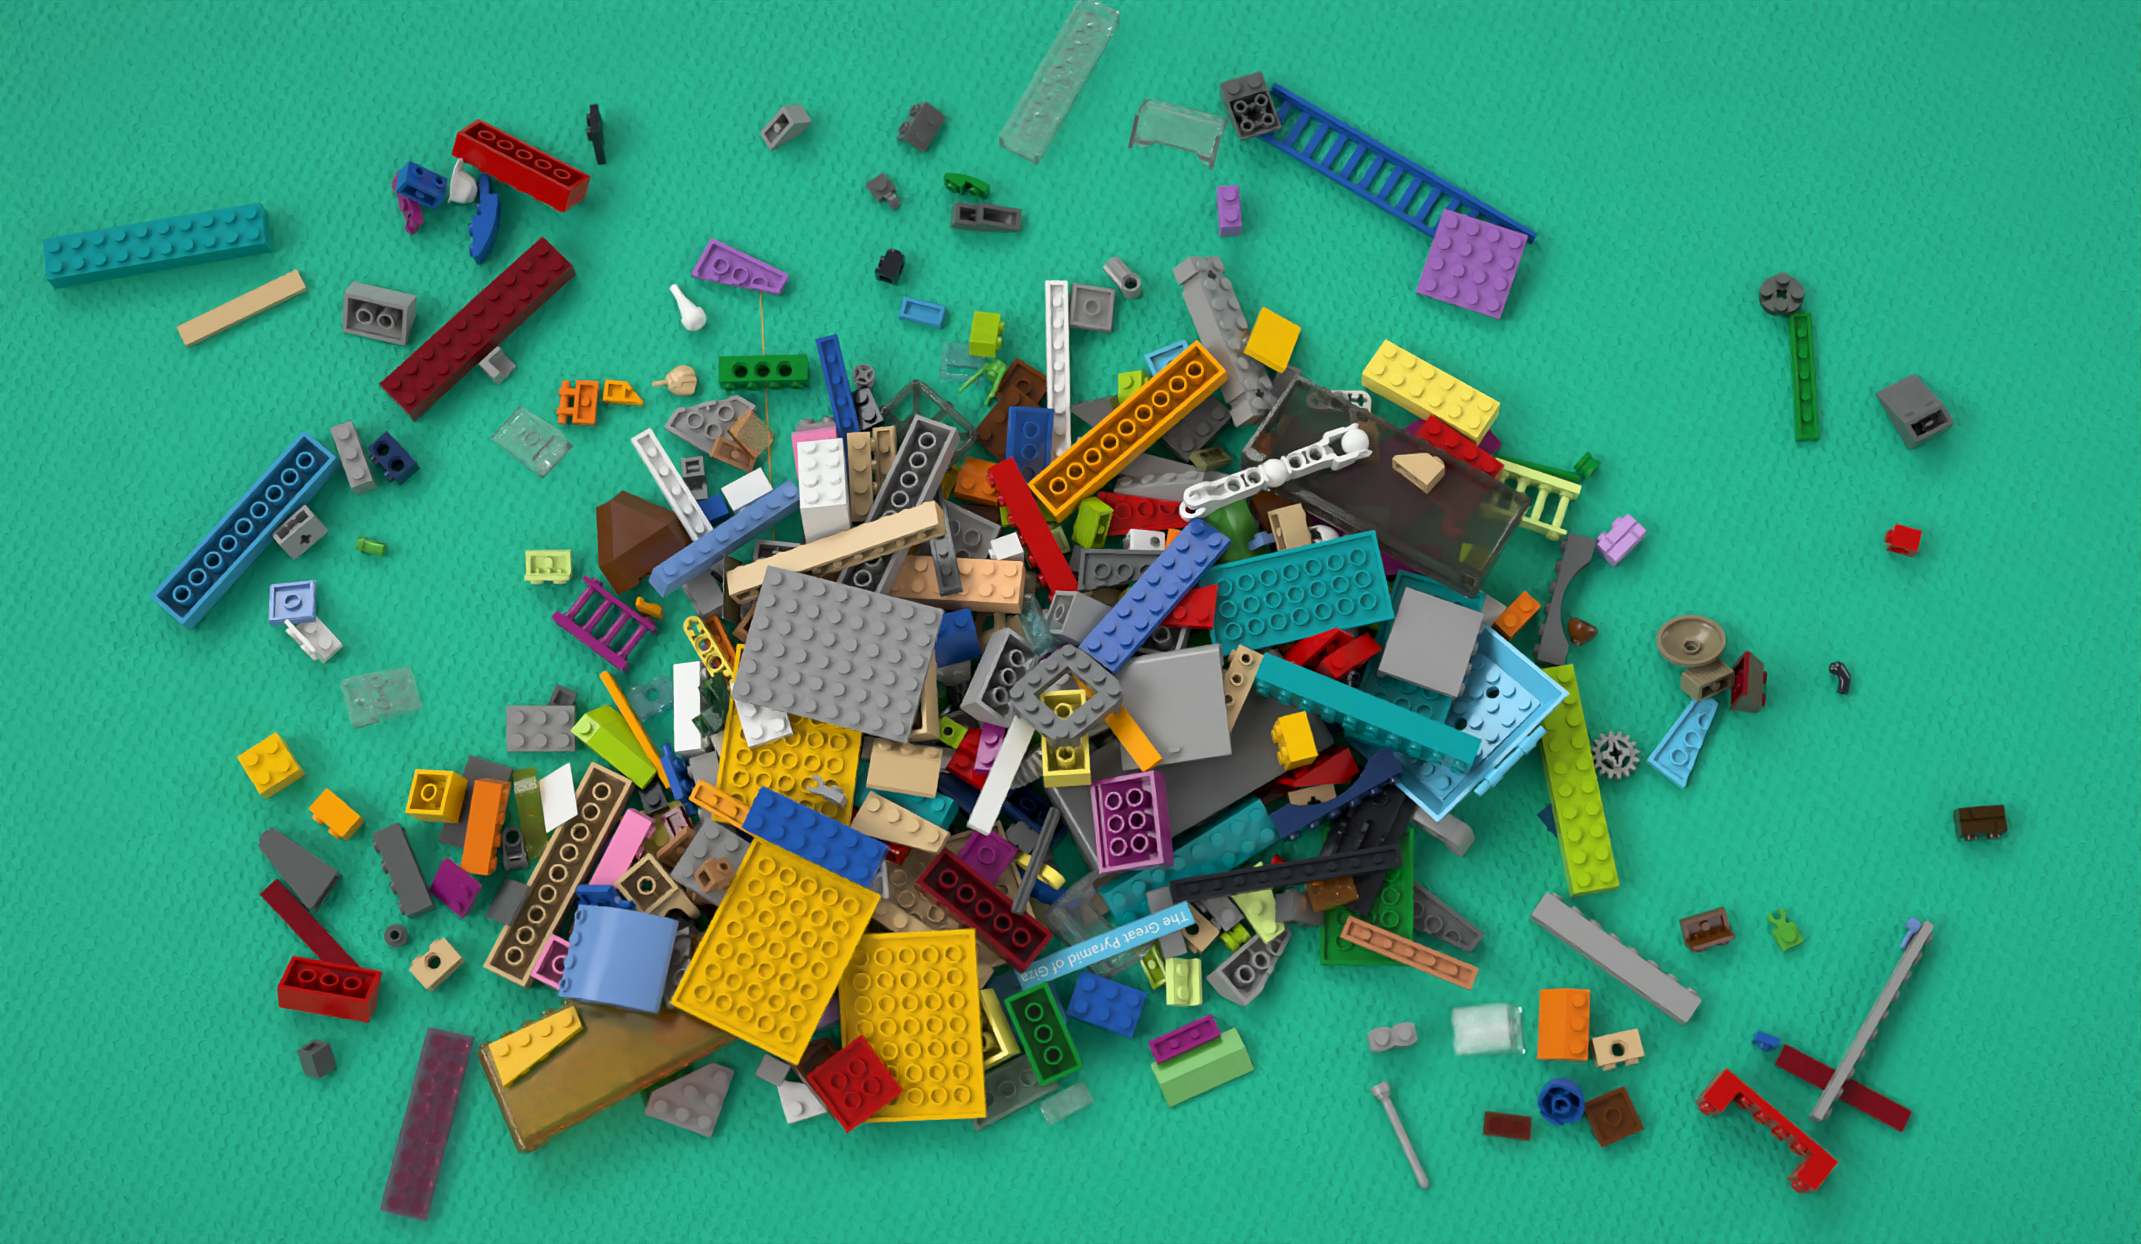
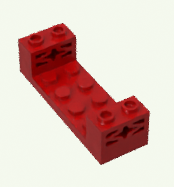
(1816, 1161)

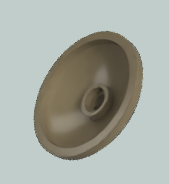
(1691, 641)

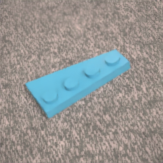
(1681, 744)

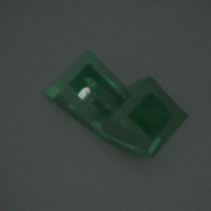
(717, 695)

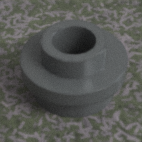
(401, 940)

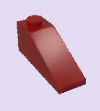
(1312, 650)
(1348, 657)

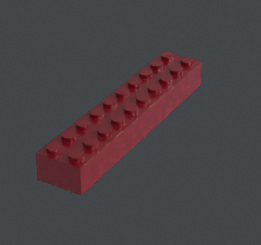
(478, 328)

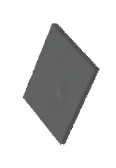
(508, 901)

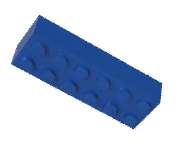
(815, 837)

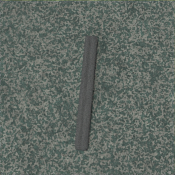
(1036, 861)

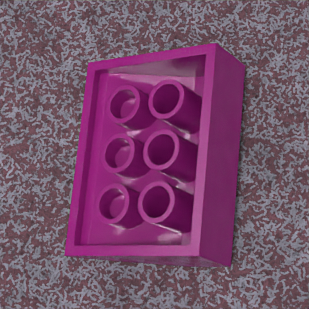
(1132, 822)

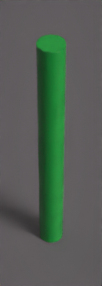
(1563, 474)

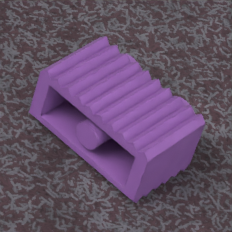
(1229, 210)

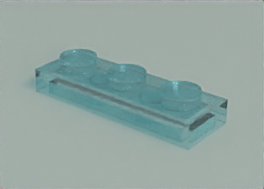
(1035, 626)

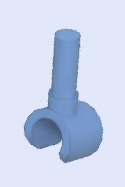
(1913, 926)

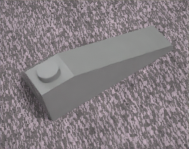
(1246, 970)

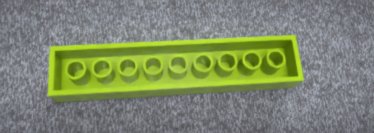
(1576, 793)

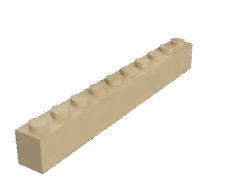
(843, 549)

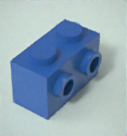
(421, 185)

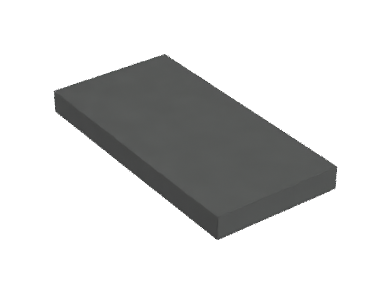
(476, 768)

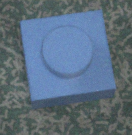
(1261, 540)

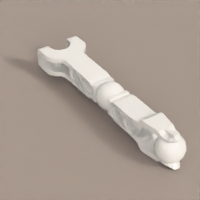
(1274, 472)

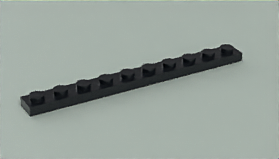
(1286, 874)

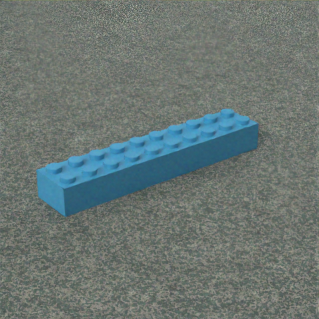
(246, 530)

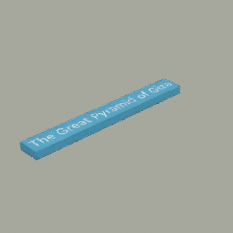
(1106, 945)

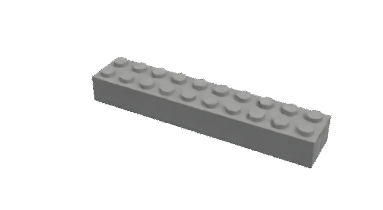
(908, 484)

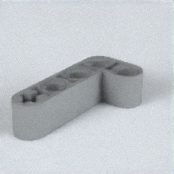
(1452, 831)

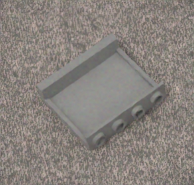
(1431, 643)

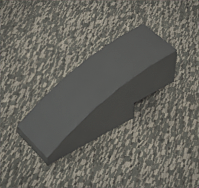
(985, 218)

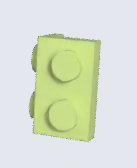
(548, 565)

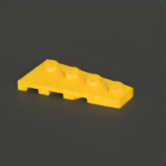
(529, 1045)

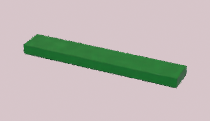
(1803, 377)

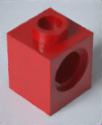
(1903, 540)

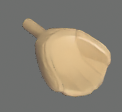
(679, 381)

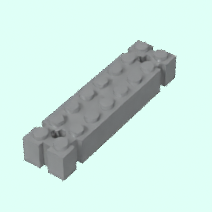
(1225, 336)

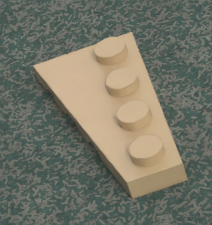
(892, 823)

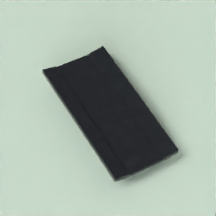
(1371, 824)

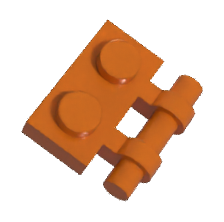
(585, 403)

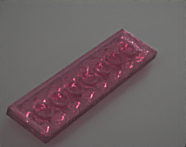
(427, 1124)

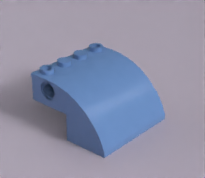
(618, 958)

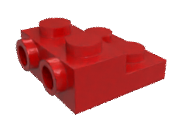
(964, 759)

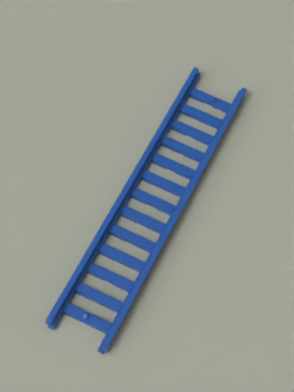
(1383, 153)

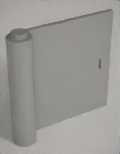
(1178, 703)

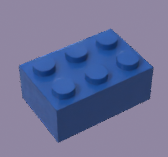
(1106, 1005)

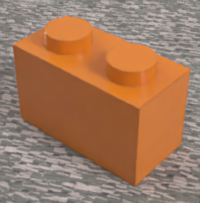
(1517, 615)

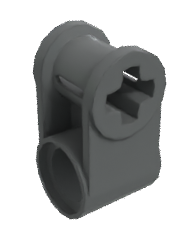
(514, 854)

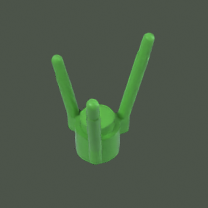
(995, 373)

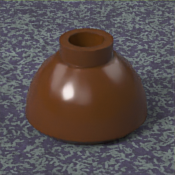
(1581, 631)

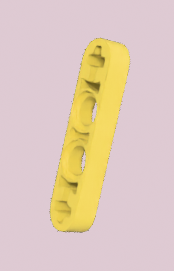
(714, 650)
(1046, 873)

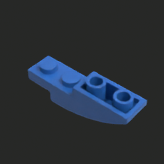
(486, 223)

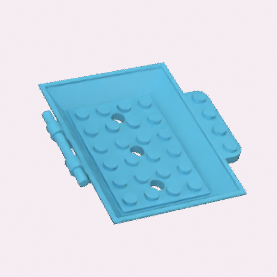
(1502, 723)

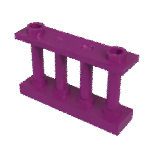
(602, 646)

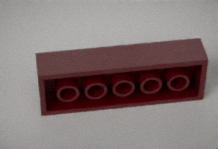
(982, 906)

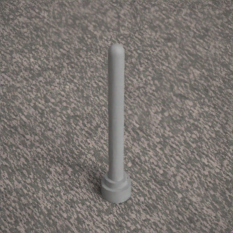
(1382, 1093)

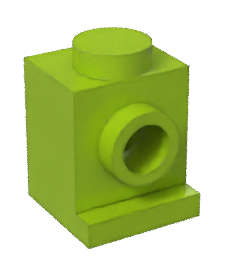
(957, 735)

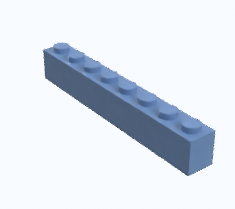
(725, 539)

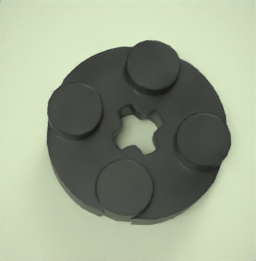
(1781, 284)

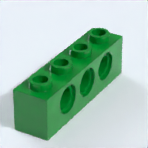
(775, 364)

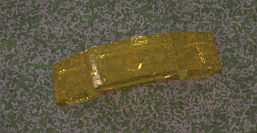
(530, 811)

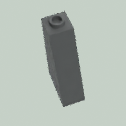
(302, 870)

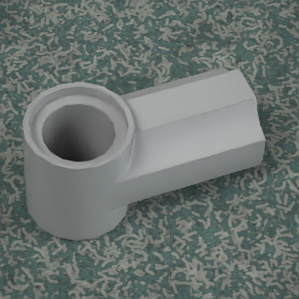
(1122, 277)

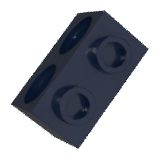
(396, 456)

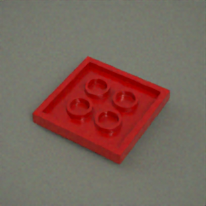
(855, 1083)

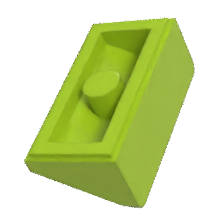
(1155, 966)

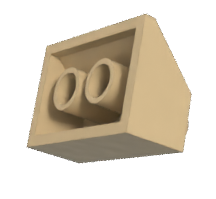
(904, 768)

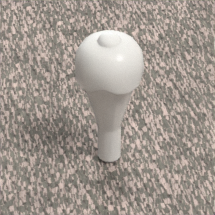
(692, 316)

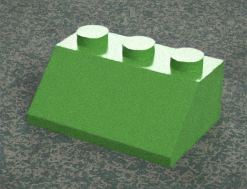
(1238, 525)

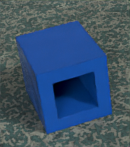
(714, 510)

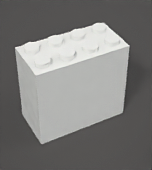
(823, 488)

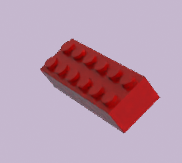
(521, 165)

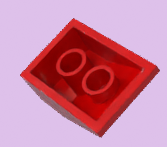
(1330, 767)

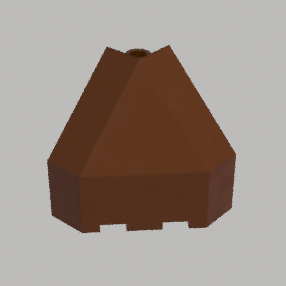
(635, 539)

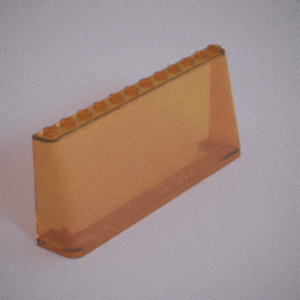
(598, 1066)

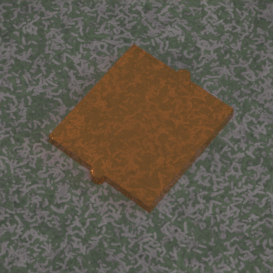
(751, 434)

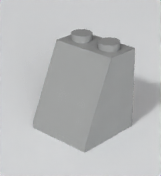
(1074, 616)

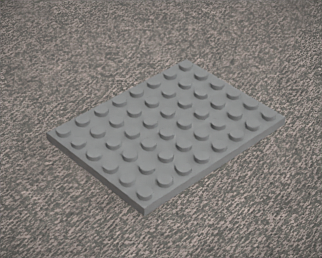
(837, 654)

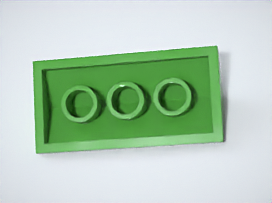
(1203, 1068)

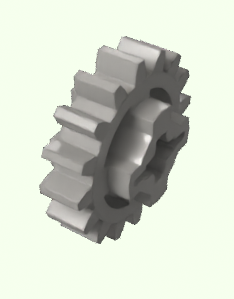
(1624, 753)

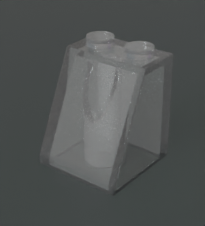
(1488, 1030)

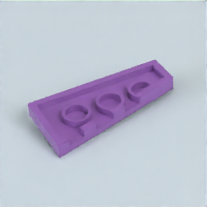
(734, 268)

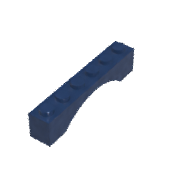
(1294, 819)

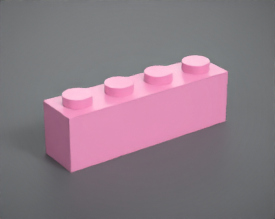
(624, 848)

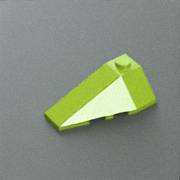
(613, 740)

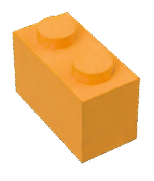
(336, 814)

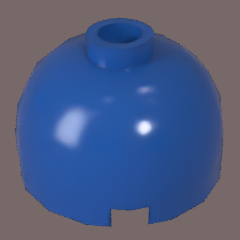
(1561, 1101)

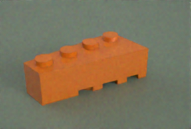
(485, 825)

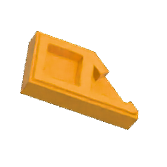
(620, 393)
(651, 610)

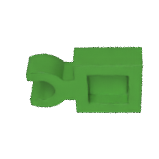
(1785, 933)

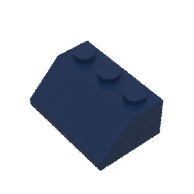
(960, 791)
(1032, 809)

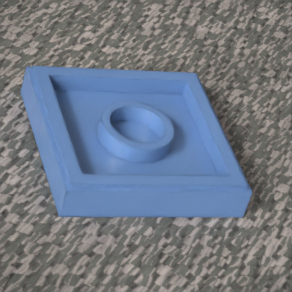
(292, 602)

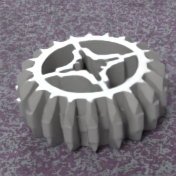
(1030, 766)

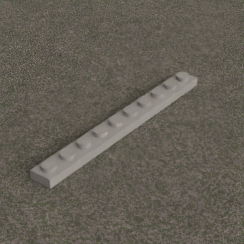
(1867, 1031)

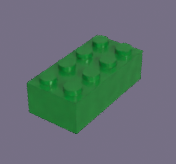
(1043, 1034)

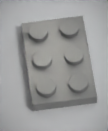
(540, 727)

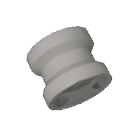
(861, 372)

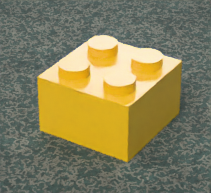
(1294, 741)
(271, 765)
(436, 796)

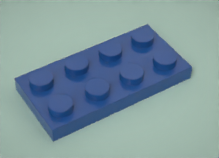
(1030, 439)

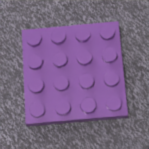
(1472, 264)

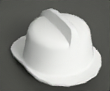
(462, 185)

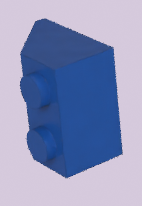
(956, 639)

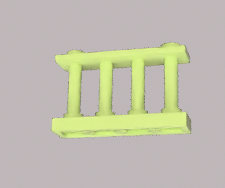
(1545, 484)

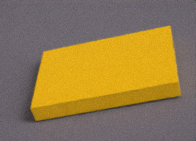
(1272, 340)

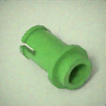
(370, 546)

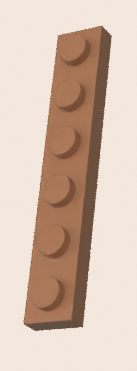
(1409, 953)

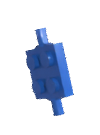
(678, 778)
(602, 896)

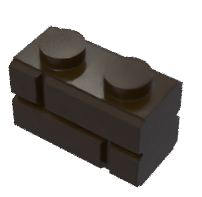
(1979, 822)

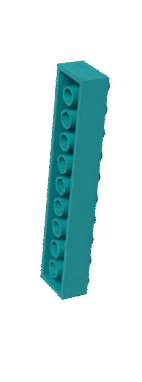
(157, 245)
(1366, 714)

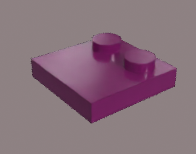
(988, 855)
(455, 888)

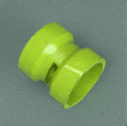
(1234, 938)

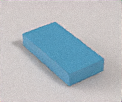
(922, 312)

